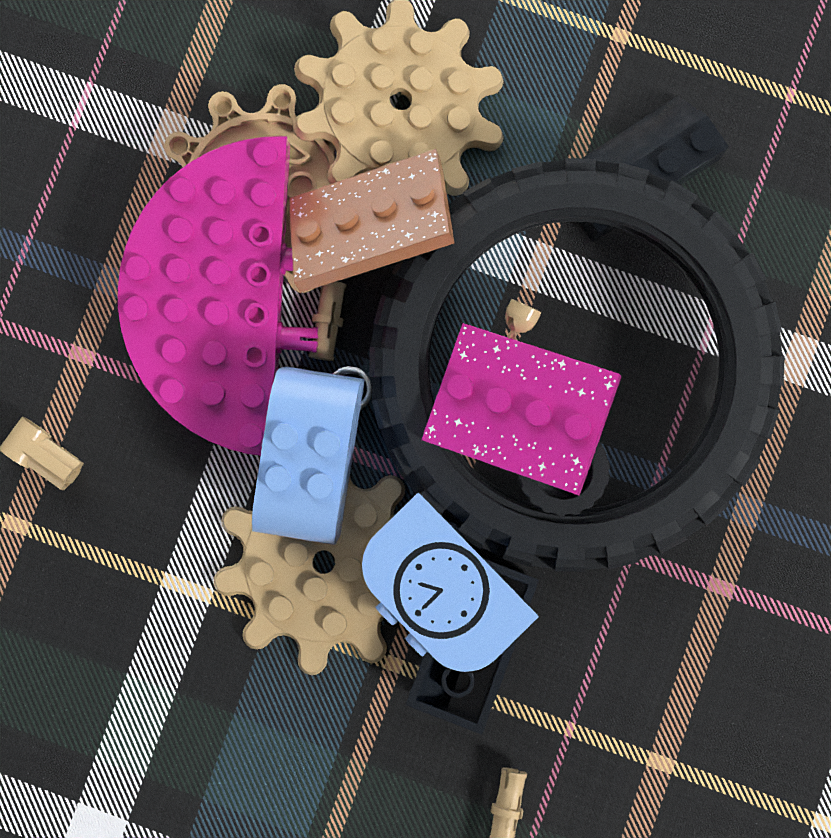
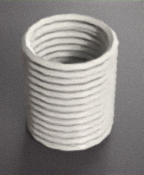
(354, 370)

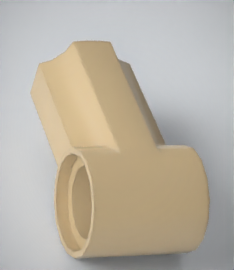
(33, 448)

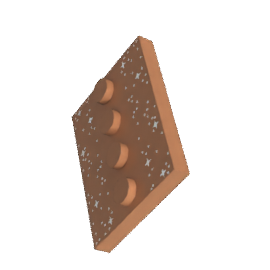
(369, 221)

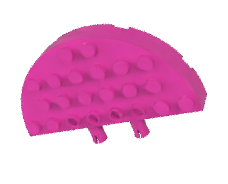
(208, 288)

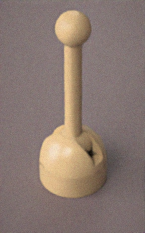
(520, 318)

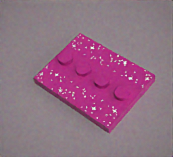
(521, 408)

